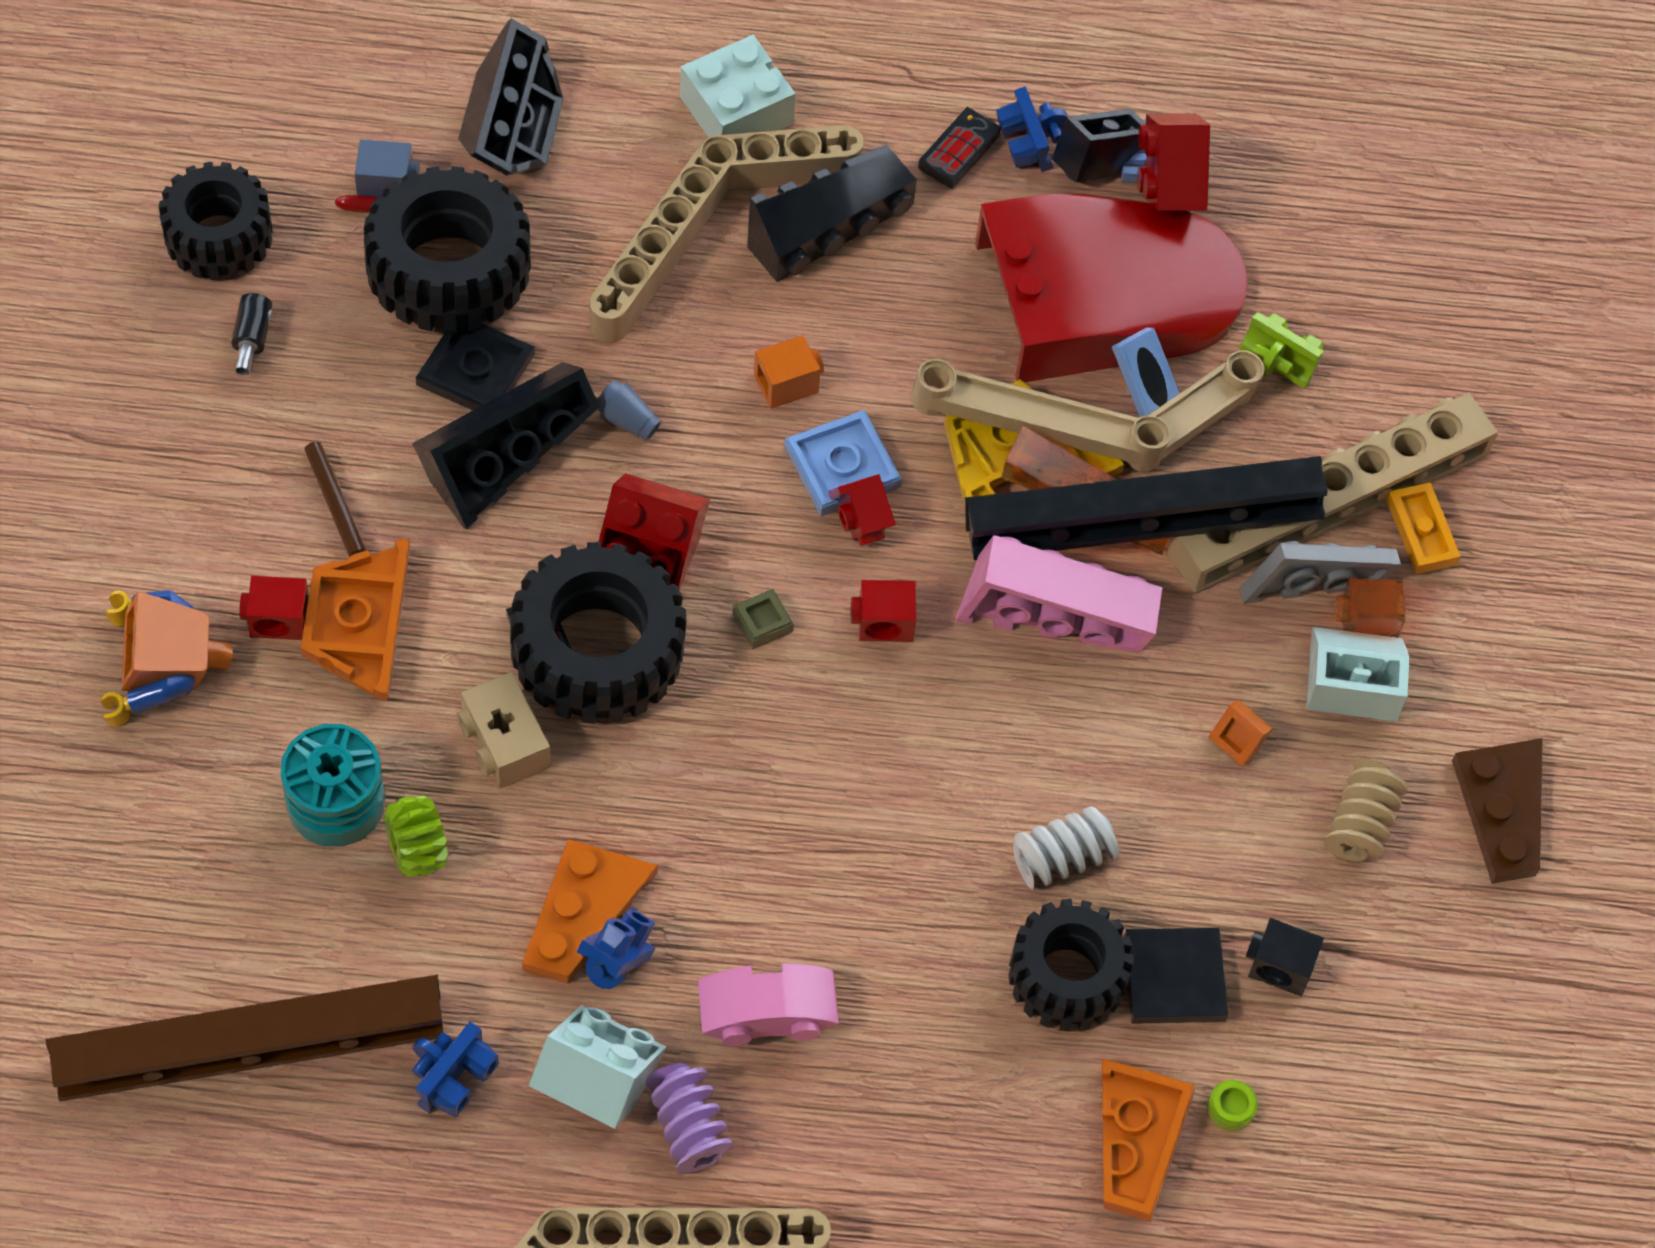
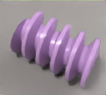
(688, 1117)

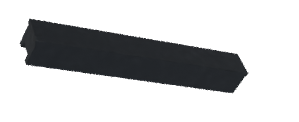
(1151, 506)

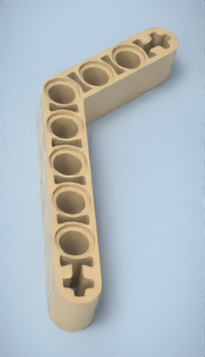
(713, 170)
(681, 1225)

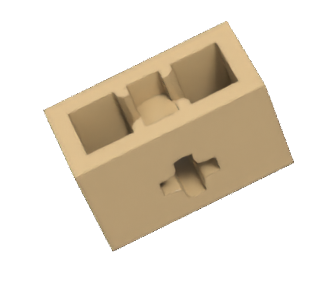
(521, 747)

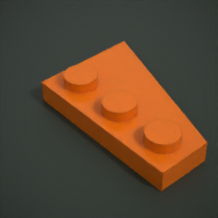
(584, 894)
(1140, 1135)

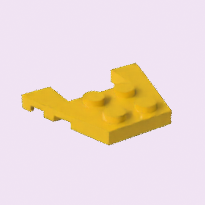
(982, 449)

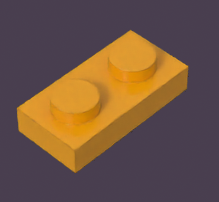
(1423, 528)

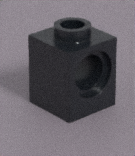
(1284, 956)

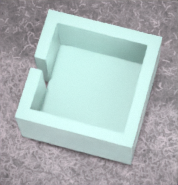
(737, 91)

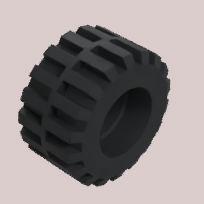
(212, 193)
(1075, 930)

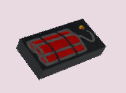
(959, 147)

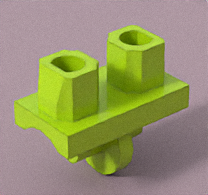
(1282, 349)

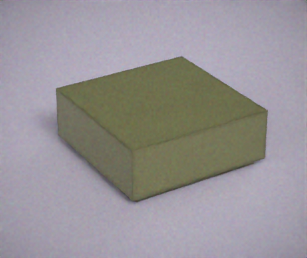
(763, 618)

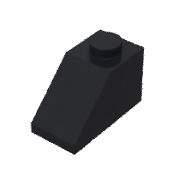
(1097, 144)

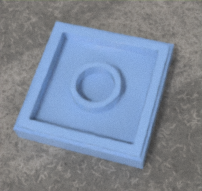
(840, 455)

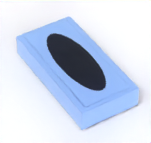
(1145, 371)

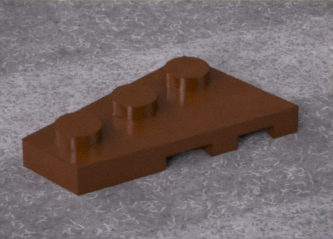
(1504, 805)

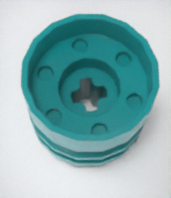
(337, 807)

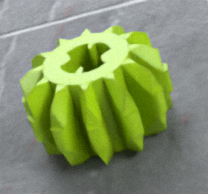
(416, 836)

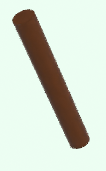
(334, 498)

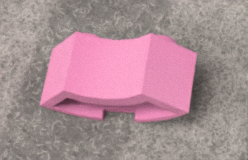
(784, 1003)

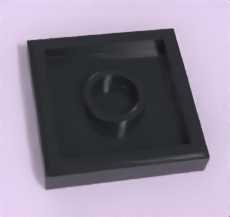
(475, 366)
(1177, 976)

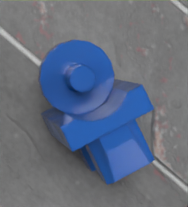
(1034, 145)
(617, 949)
(440, 1085)

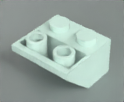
(1357, 674)
(596, 1065)

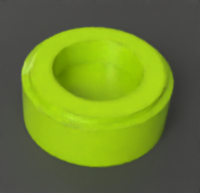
(1232, 1105)

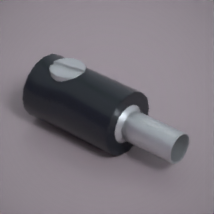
(250, 329)

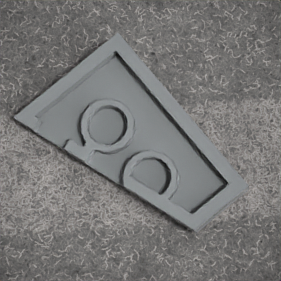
(1303, 566)

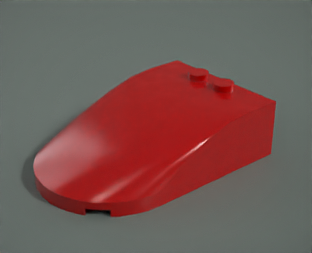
(1103, 269)

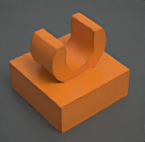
(1240, 733)

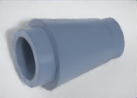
(625, 409)

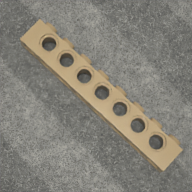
(1467, 439)

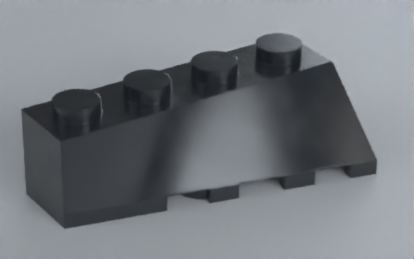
(827, 211)
(498, 442)

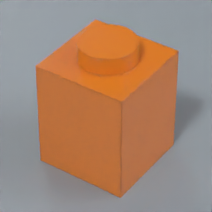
(788, 371)

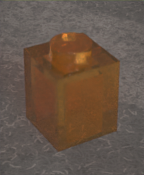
(1372, 607)

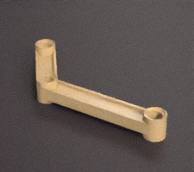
(1087, 425)

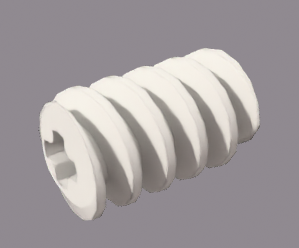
(1062, 844)

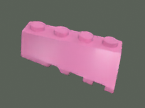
(1060, 596)

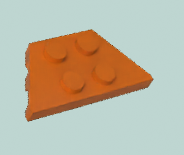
(356, 617)

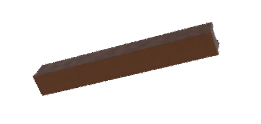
(245, 1038)

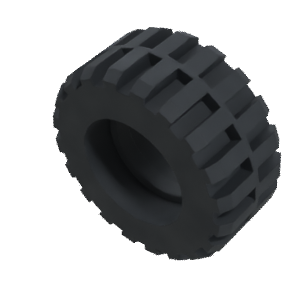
(439, 207)
(605, 581)

